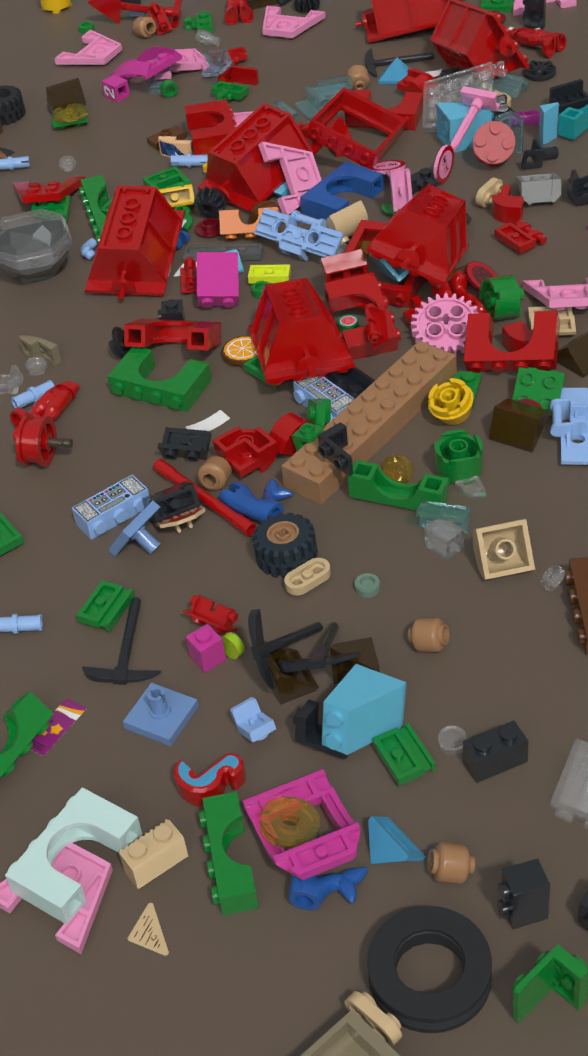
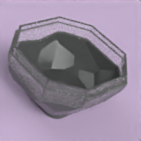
(33, 244)

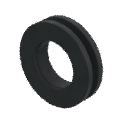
(427, 1011)

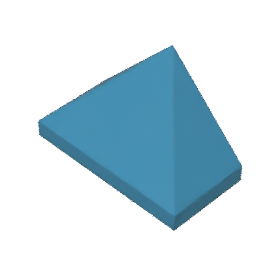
(394, 72)
(390, 843)

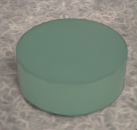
(367, 585)

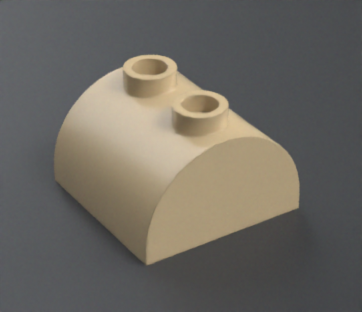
(347, 220)
(503, 549)

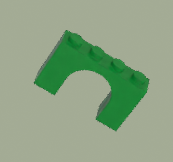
(177, 393)

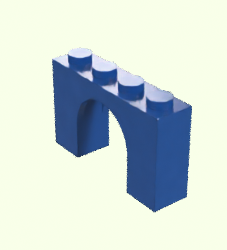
(320, 200)

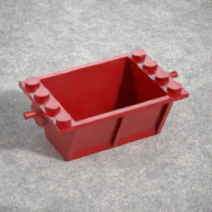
(400, 17)
(473, 37)
(237, 163)
(425, 236)
(136, 244)
(296, 334)

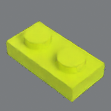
(269, 273)

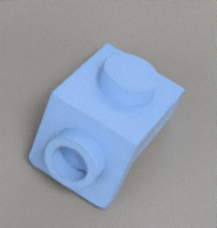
(251, 721)

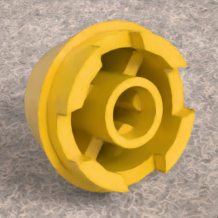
(451, 401)

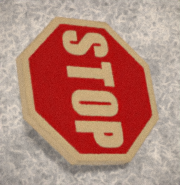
(182, 518)

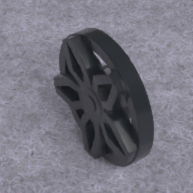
(539, 70)

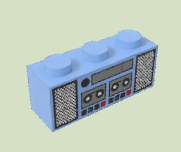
(321, 388)
(110, 507)

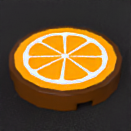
(238, 350)

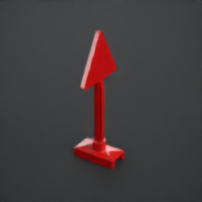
(113, 8)

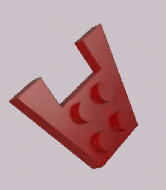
(53, 191)

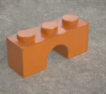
(232, 226)

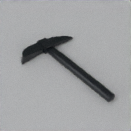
(371, 64)
(262, 649)
(321, 659)
(121, 674)

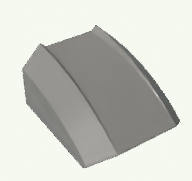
(539, 187)

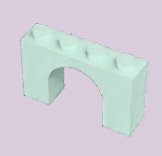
(82, 818)

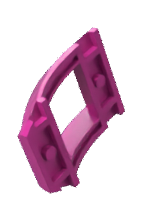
(144, 66)
(319, 853)

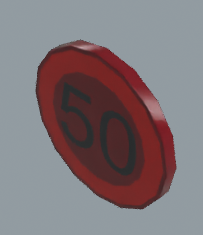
(477, 272)

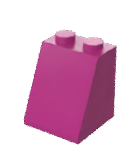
(217, 279)

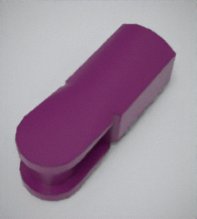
(530, 117)

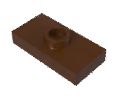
(173, 131)

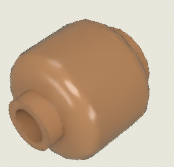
(144, 27)
(359, 77)
(214, 473)
(429, 634)
(450, 863)

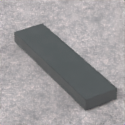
(245, 251)

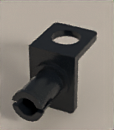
(537, 154)

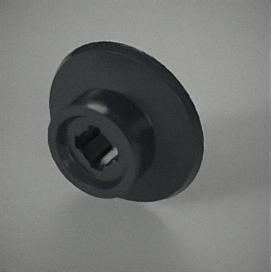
(117, 343)

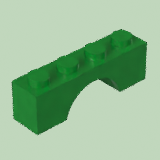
(373, 485)
(23, 721)
(234, 881)

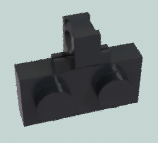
(421, 179)

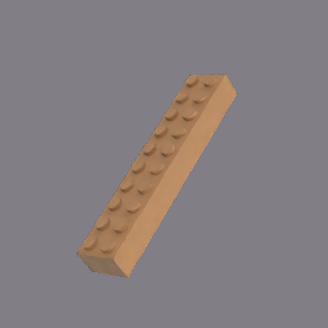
(372, 419)

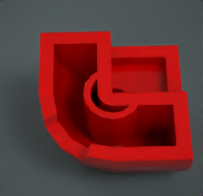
(414, 81)
(246, 450)

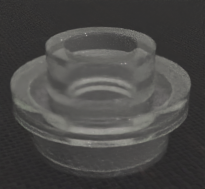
(67, 163)

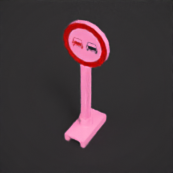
(476, 100)
(399, 180)

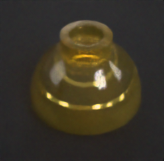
(398, 468)

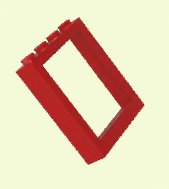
(363, 110)
(396, 294)

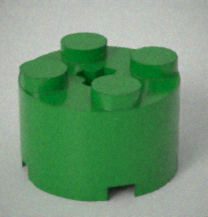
(501, 297)
(458, 455)

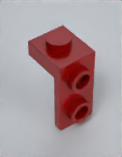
(240, 74)

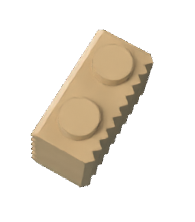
(153, 853)

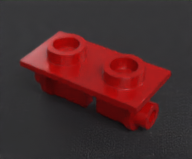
(158, 14)
(189, 276)
(378, 325)
(220, 619)

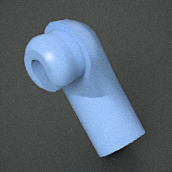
(87, 249)

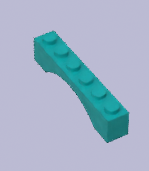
(573, 122)

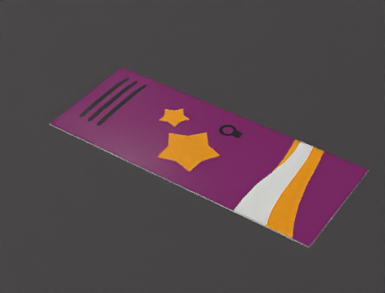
(59, 723)

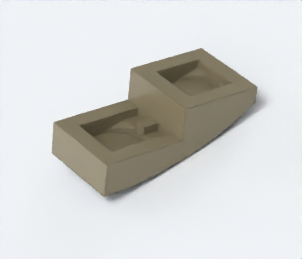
(35, 346)

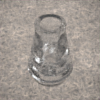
(206, 38)

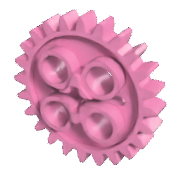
(445, 323)

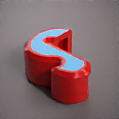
(212, 781)

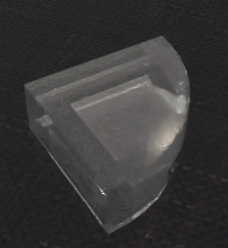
(471, 487)

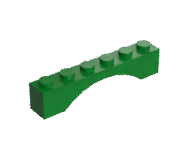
(94, 198)

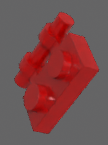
(519, 236)

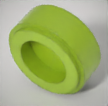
(233, 645)

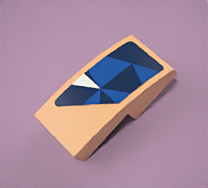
(171, 146)

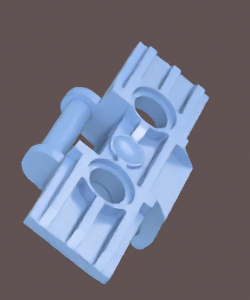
(297, 239)
(572, 407)

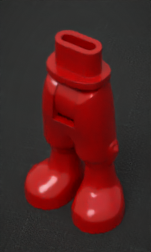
(231, 12)
(538, 37)
(458, 285)
(50, 404)

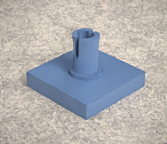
(137, 531)
(160, 714)

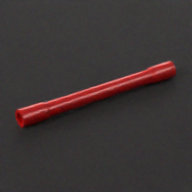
(237, 520)

